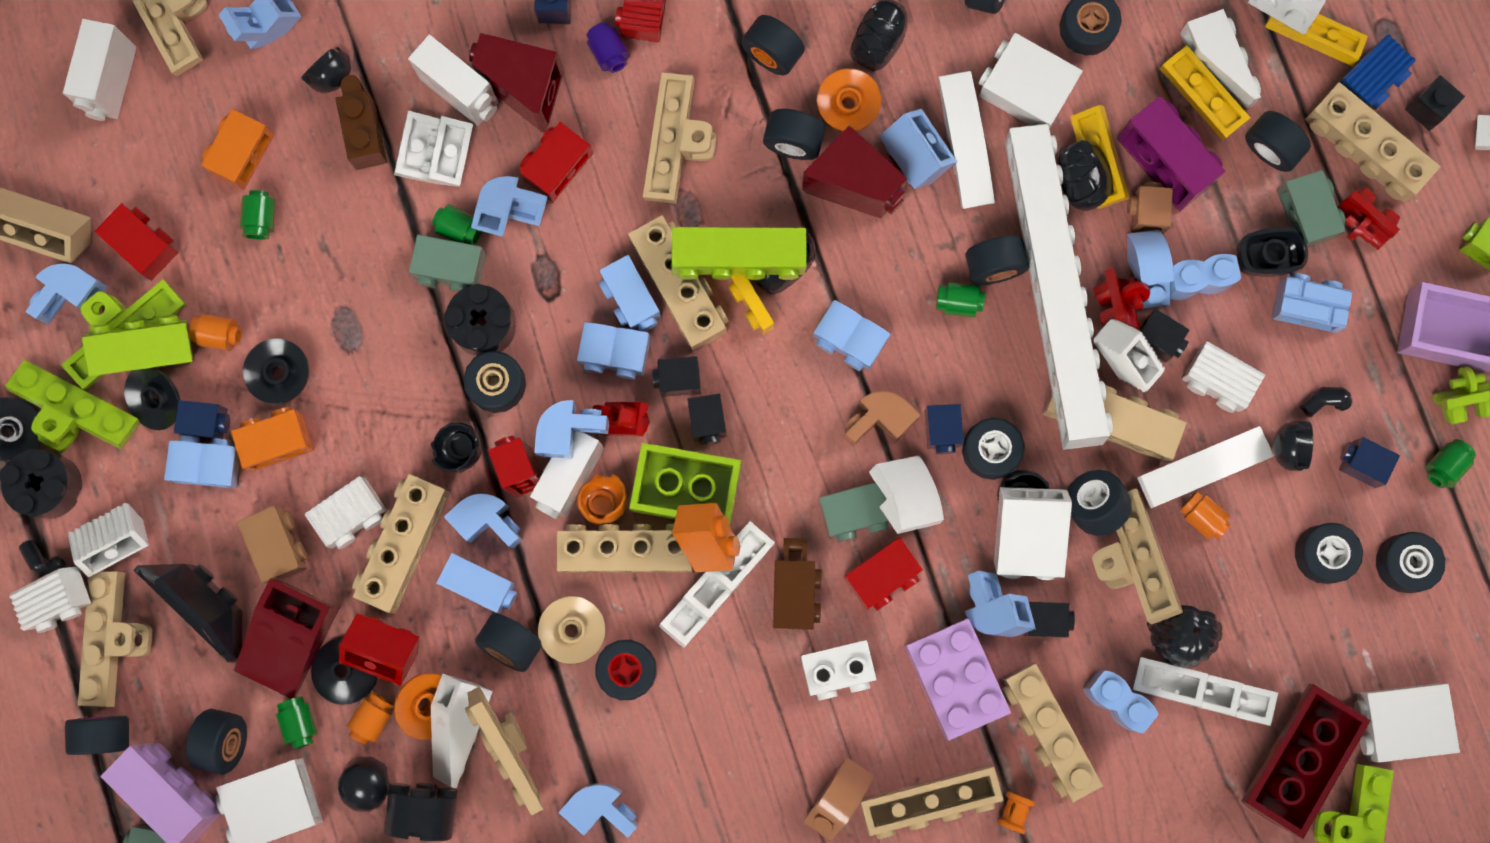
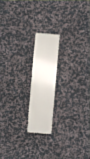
(966, 139)
(1205, 467)
(715, 587)
(1205, 691)

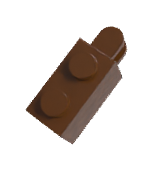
(360, 125)
(795, 589)

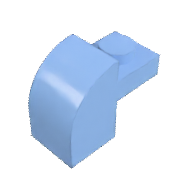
(260, 22)
(503, 200)
(1151, 264)
(62, 284)
(558, 425)
(482, 511)
(996, 613)
(597, 800)

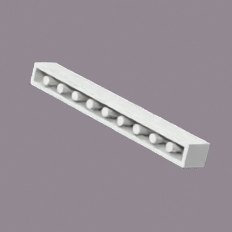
(1057, 288)

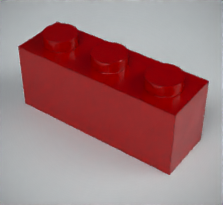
(515, 465)

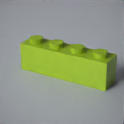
(738, 252)

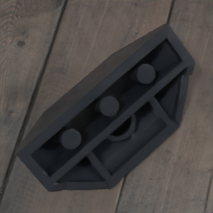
(199, 603)

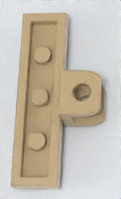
(169, 32)
(675, 138)
(1139, 562)
(107, 639)
(504, 744)

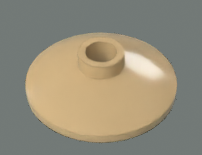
(575, 612)

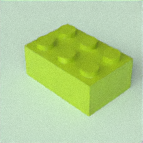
(683, 477)

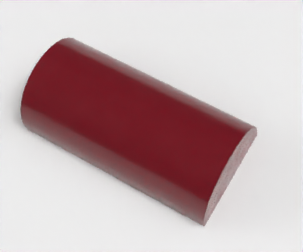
(1305, 761)

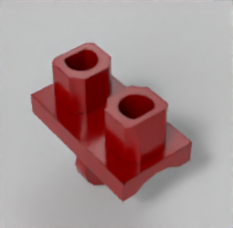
(1367, 220)
(1124, 296)
(625, 418)

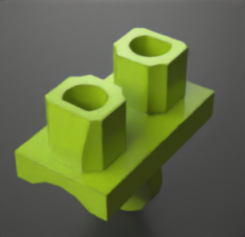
(1465, 390)

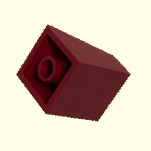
(520, 76)
(855, 177)

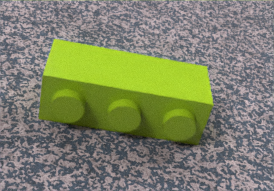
(137, 345)

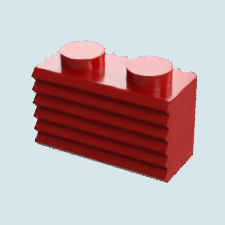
(641, 19)

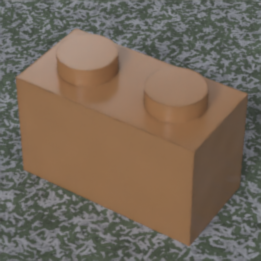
(273, 544)

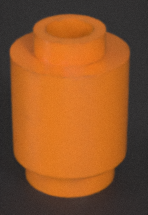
(215, 332)
(1205, 516)
(370, 718)

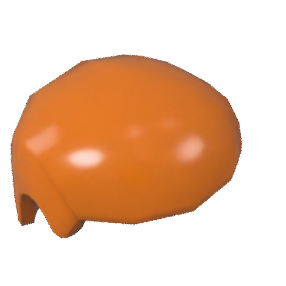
(602, 499)

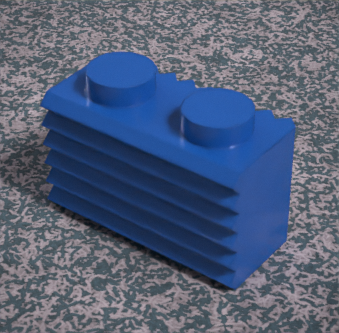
(1378, 71)

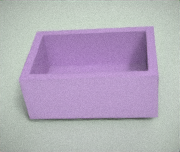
(1447, 326)
(957, 679)
(162, 793)

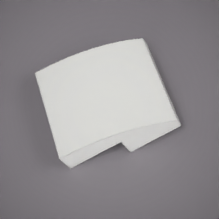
(433, 149)
(910, 494)

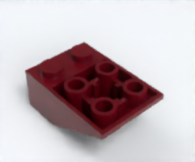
(284, 637)

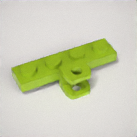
(157, 302)
(68, 409)
(1367, 810)

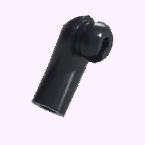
(1333, 396)
(37, 562)

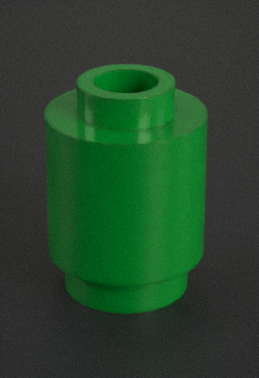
(257, 215)
(455, 225)
(960, 299)
(1450, 464)
(296, 722)

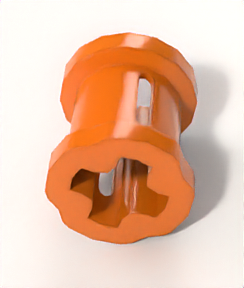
(1015, 812)

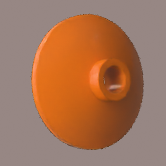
(848, 85)
(408, 716)

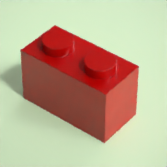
(555, 161)
(136, 241)
(883, 574)
(379, 649)

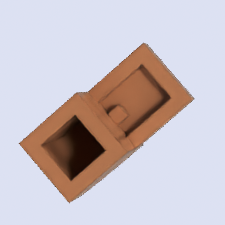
(886, 410)
(839, 799)

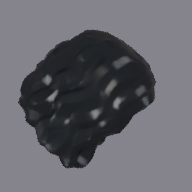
(1177, 641)

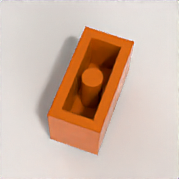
(237, 149)
(272, 439)
(705, 537)

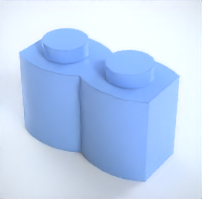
(1206, 277)
(851, 336)
(613, 350)
(202, 463)
(1127, 708)

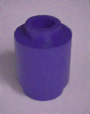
(607, 47)

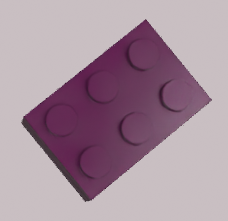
(1171, 152)

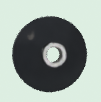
(262, 363)
(152, 398)
(17, 417)
(335, 688)

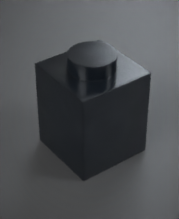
(1435, 103)
(1164, 335)
(677, 376)
(707, 419)
(1051, 619)

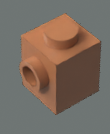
(1150, 208)

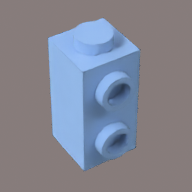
(631, 295)
(477, 584)

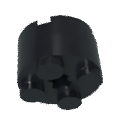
(490, 305)
(23, 479)
(420, 812)

